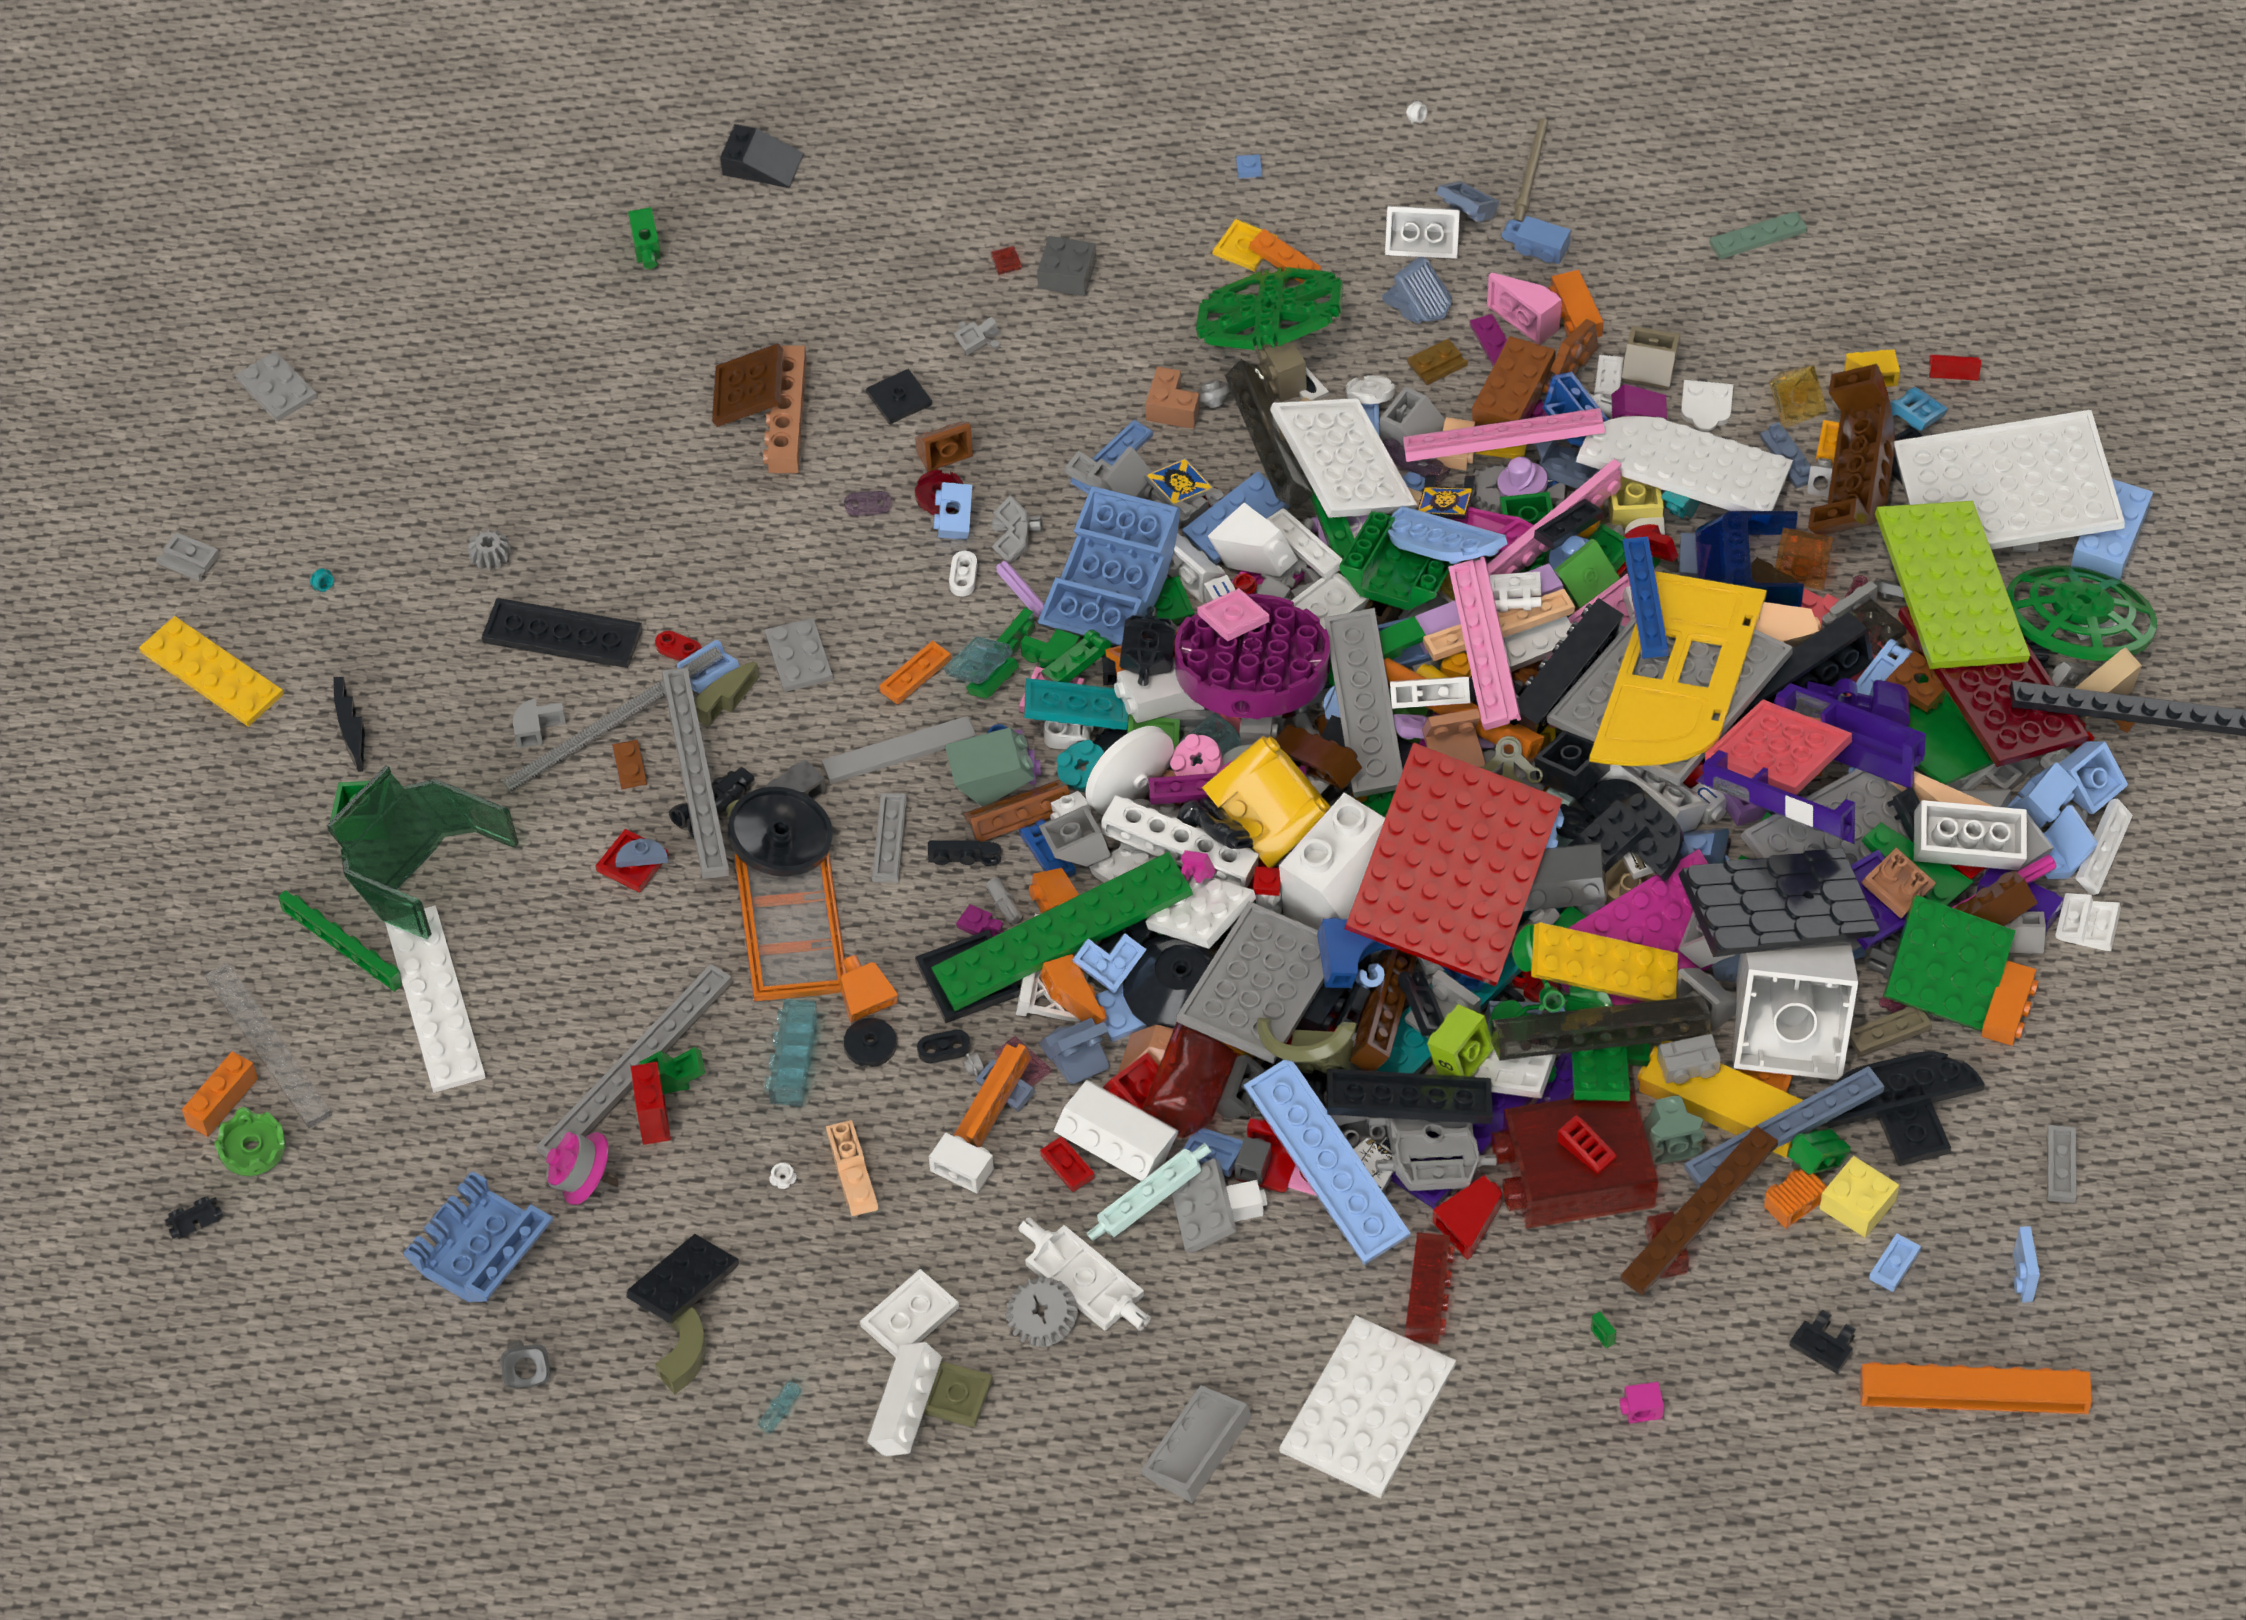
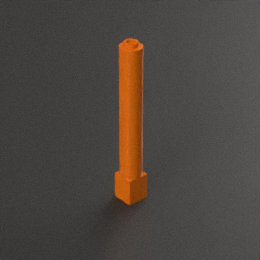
(1530, 740)

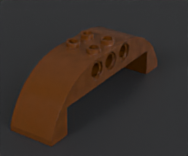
(1861, 454)

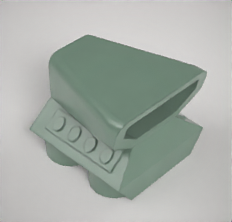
(1673, 1131)

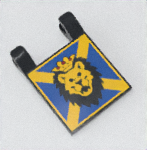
(1447, 501)

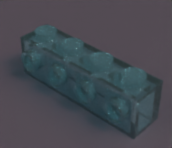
(792, 1052)

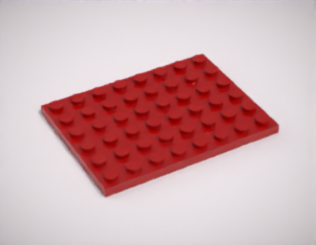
(1454, 864)

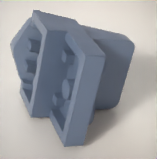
(1419, 293)
(1077, 1050)

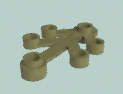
(1508, 760)

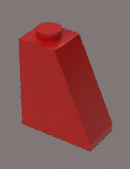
(1469, 1214)

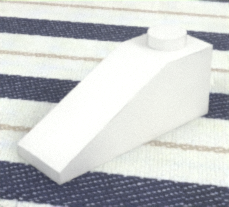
(1429, 692)

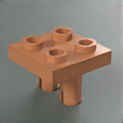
(1897, 882)

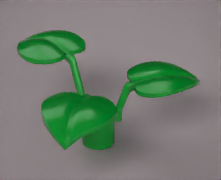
(1550, 997)

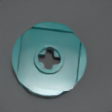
(1071, 759)

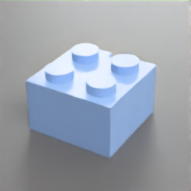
(2045, 794)

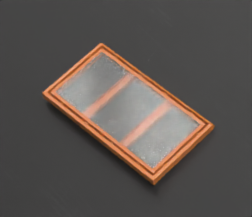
(791, 932)

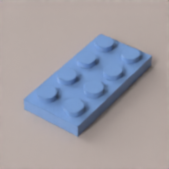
(1254, 492)

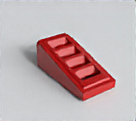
(1577, 1125)

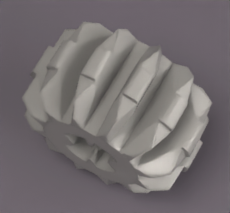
(489, 549)

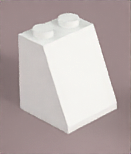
(1252, 543)

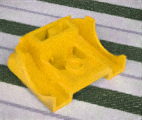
(1268, 799)

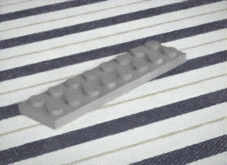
(1364, 700)

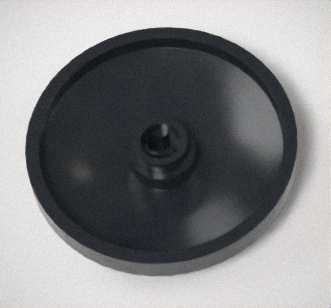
(780, 831)

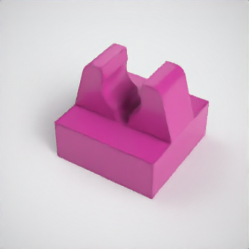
(1197, 865)

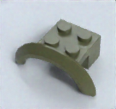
(1312, 1048)

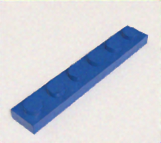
(1645, 597)

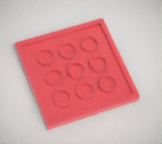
(1783, 742)

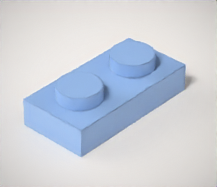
(1895, 1262)

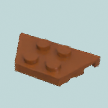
(1575, 350)

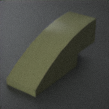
(725, 692)

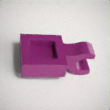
(978, 920)

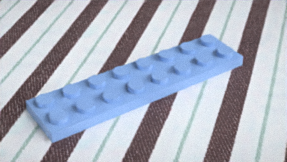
(1327, 1161)

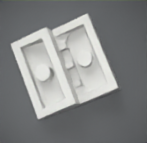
(2088, 921)

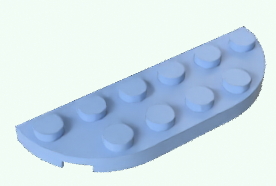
(1442, 537)

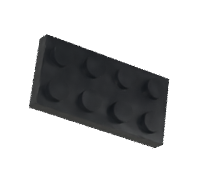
(682, 1278)

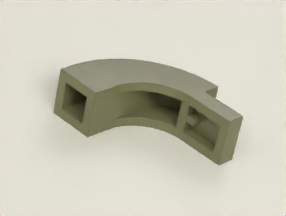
(687, 1358)

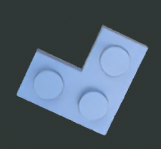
(1112, 967)

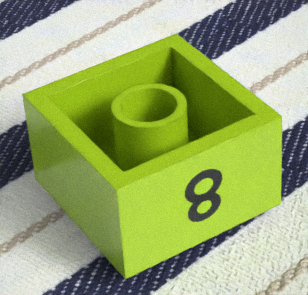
(1460, 1043)

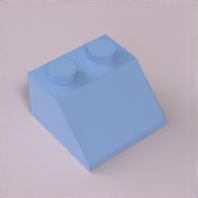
(2096, 775)

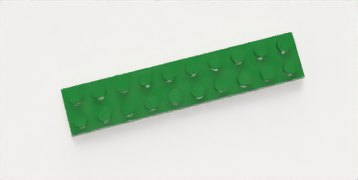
(1061, 931)

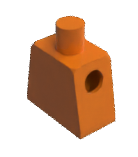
(865, 989)

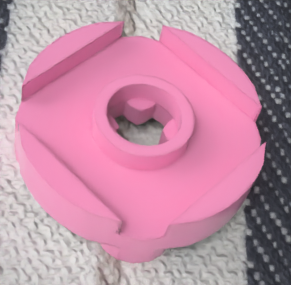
(1196, 746)

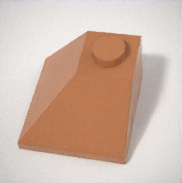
(1150, 1040)

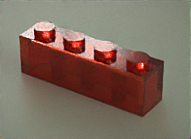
(1428, 1288)

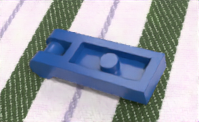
(1042, 851)

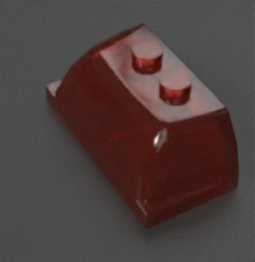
(1189, 1080)

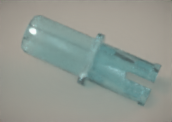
(779, 1407)

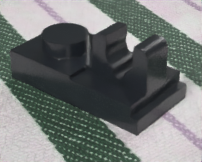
(1905, 805)

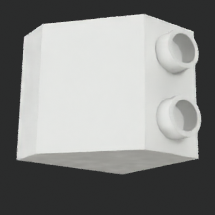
(1329, 864)

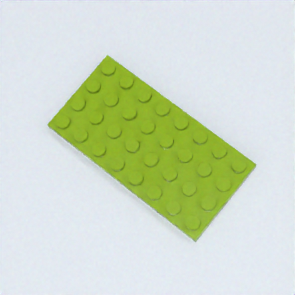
(1952, 584)

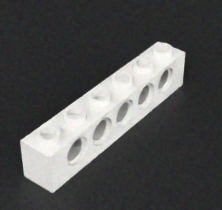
(1140, 835)

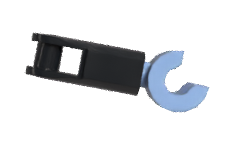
(1360, 993)

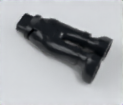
(725, 791)
(1215, 823)

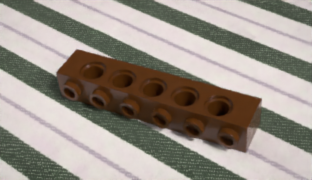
(1382, 1012)

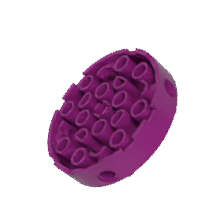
(1259, 671)

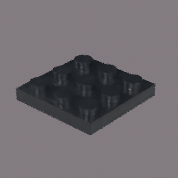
(934, 957)

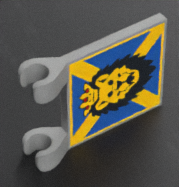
(1180, 484)

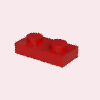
(1067, 1164)

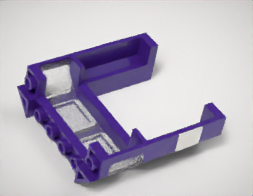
(1876, 747)

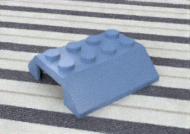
(476, 1242)

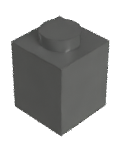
(1253, 1160)

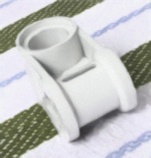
(1064, 735)

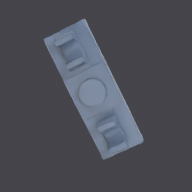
(1780, 443)

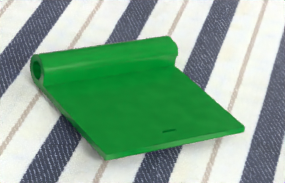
(1951, 744)

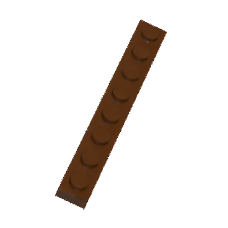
(1699, 1210)

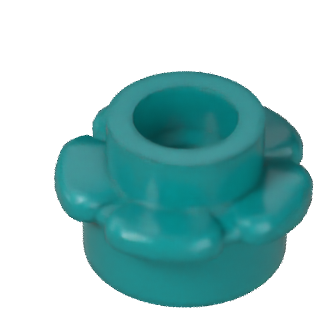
(320, 578)

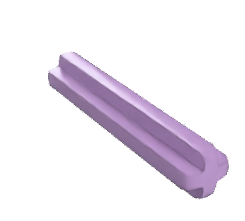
(1020, 587)

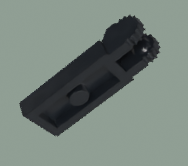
(963, 851)
(1421, 1001)

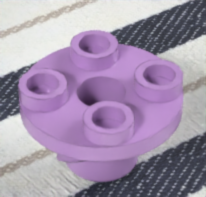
(1522, 478)

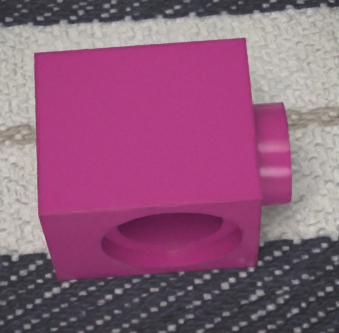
(1642, 1402)

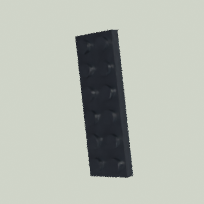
(562, 632)
(1409, 1096)

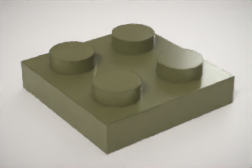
(958, 1394)

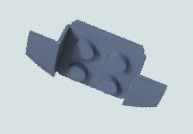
(1562, 465)

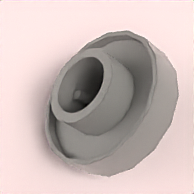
(1213, 393)

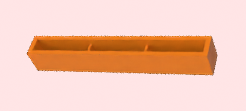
(1975, 1388)

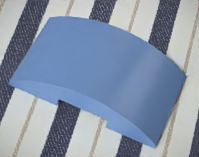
(1113, 565)

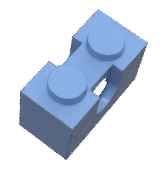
(958, 497)

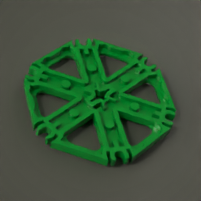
(1286, 304)

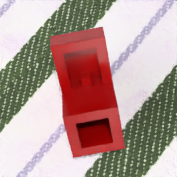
(1660, 545)

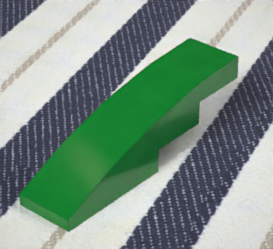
(1394, 640)

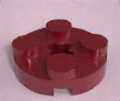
(926, 488)

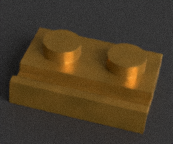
(1437, 361)

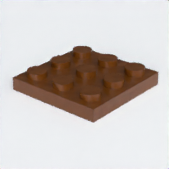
(747, 385)

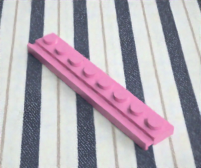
(1503, 434)
(1526, 548)
(1484, 643)

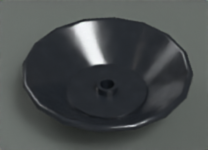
(1154, 986)

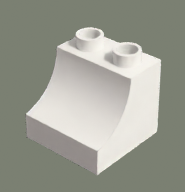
(1795, 1010)

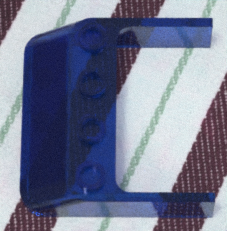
(1725, 551)

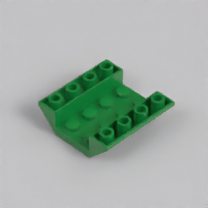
(1388, 573)

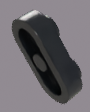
(943, 1046)

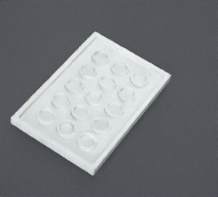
(1342, 457)
(1367, 1406)

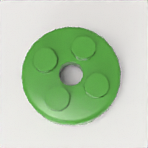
(246, 1128)

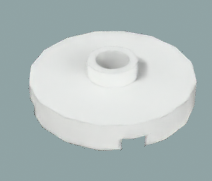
(1370, 390)

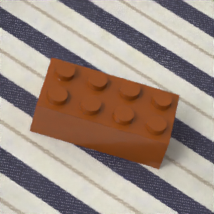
(1514, 383)

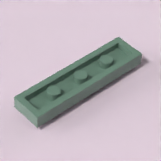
(1758, 235)

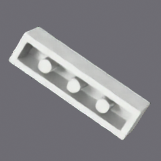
(904, 1399)

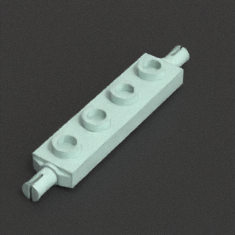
(1149, 1192)

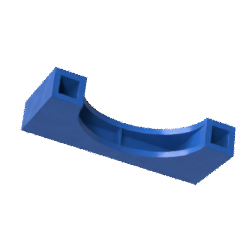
(1344, 950)

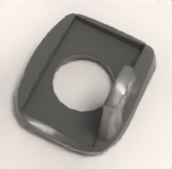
(516, 1351)

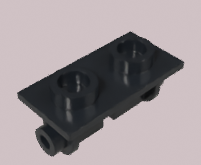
(183, 1220)

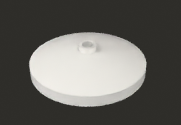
(1128, 766)

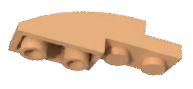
(851, 1168)

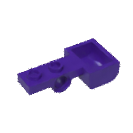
(1884, 700)

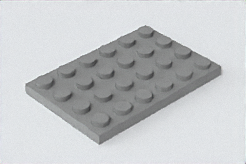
(1260, 971)

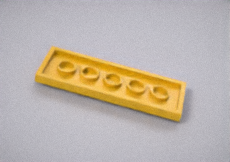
(211, 671)
(1603, 964)

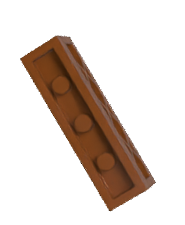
(1015, 811)

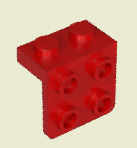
(1280, 1165)

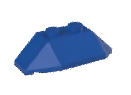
(1567, 396)

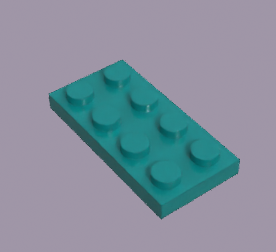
(1074, 704)

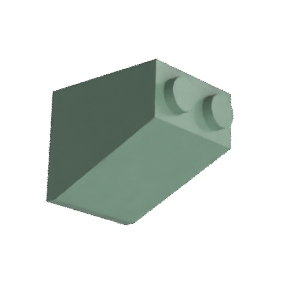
(990, 765)

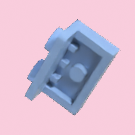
(708, 676)

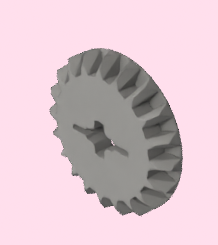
(1487, 495)
(1059, 1316)

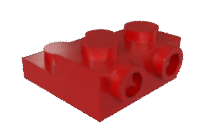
(1134, 1081)

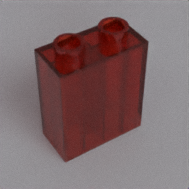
(1553, 1183)

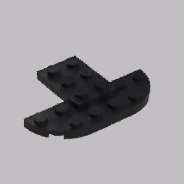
(1631, 821)
(1907, 1099)

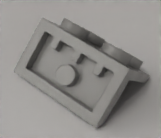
(1448, 995)

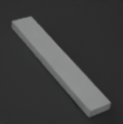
(896, 750)

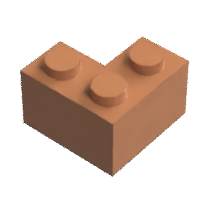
(1169, 403)

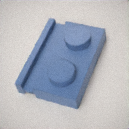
(1222, 1148)

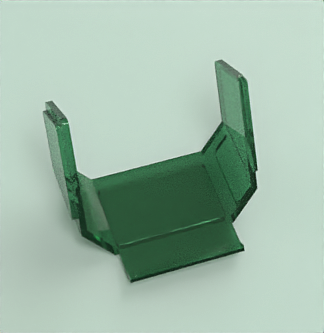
(396, 828)

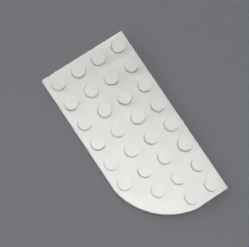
(1689, 462)

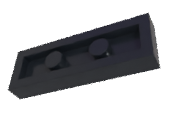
(1568, 524)

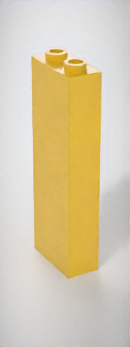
(1724, 1100)

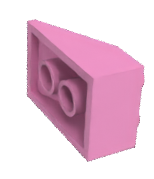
(1525, 306)

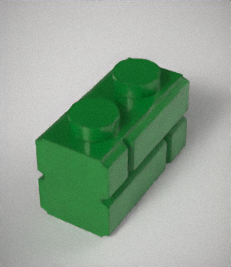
(1818, 1151)

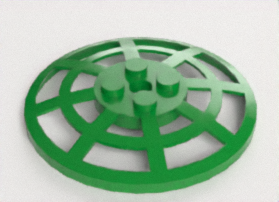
(2083, 605)

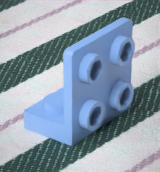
(2071, 843)

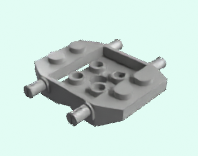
(1410, 1140)

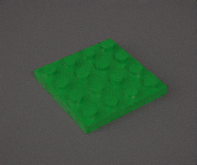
(1948, 963)

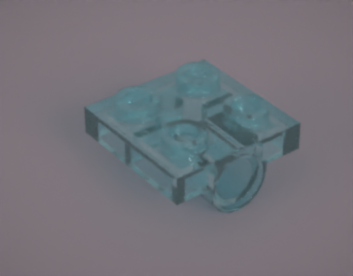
(978, 660)

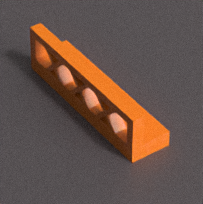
(993, 1094)

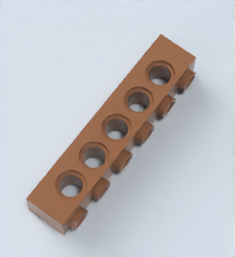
(786, 419)

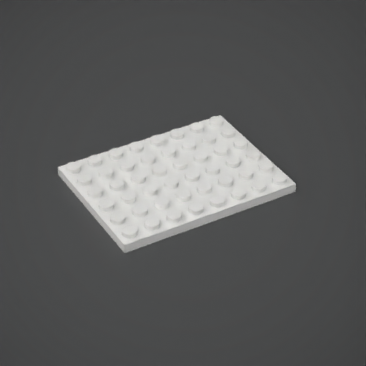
(2025, 477)

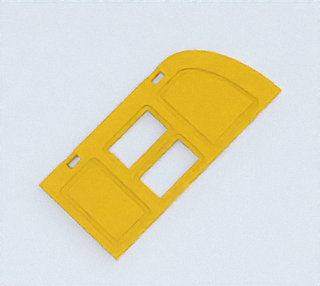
(1668, 720)

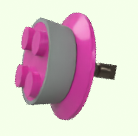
(579, 1165)

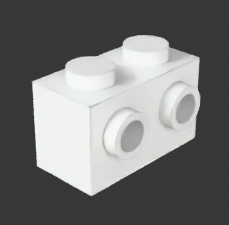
(961, 1162)

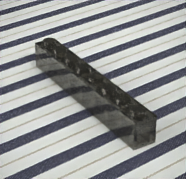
(1272, 448)
(1600, 1027)

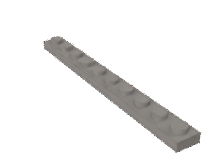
(695, 773)
(657, 1038)

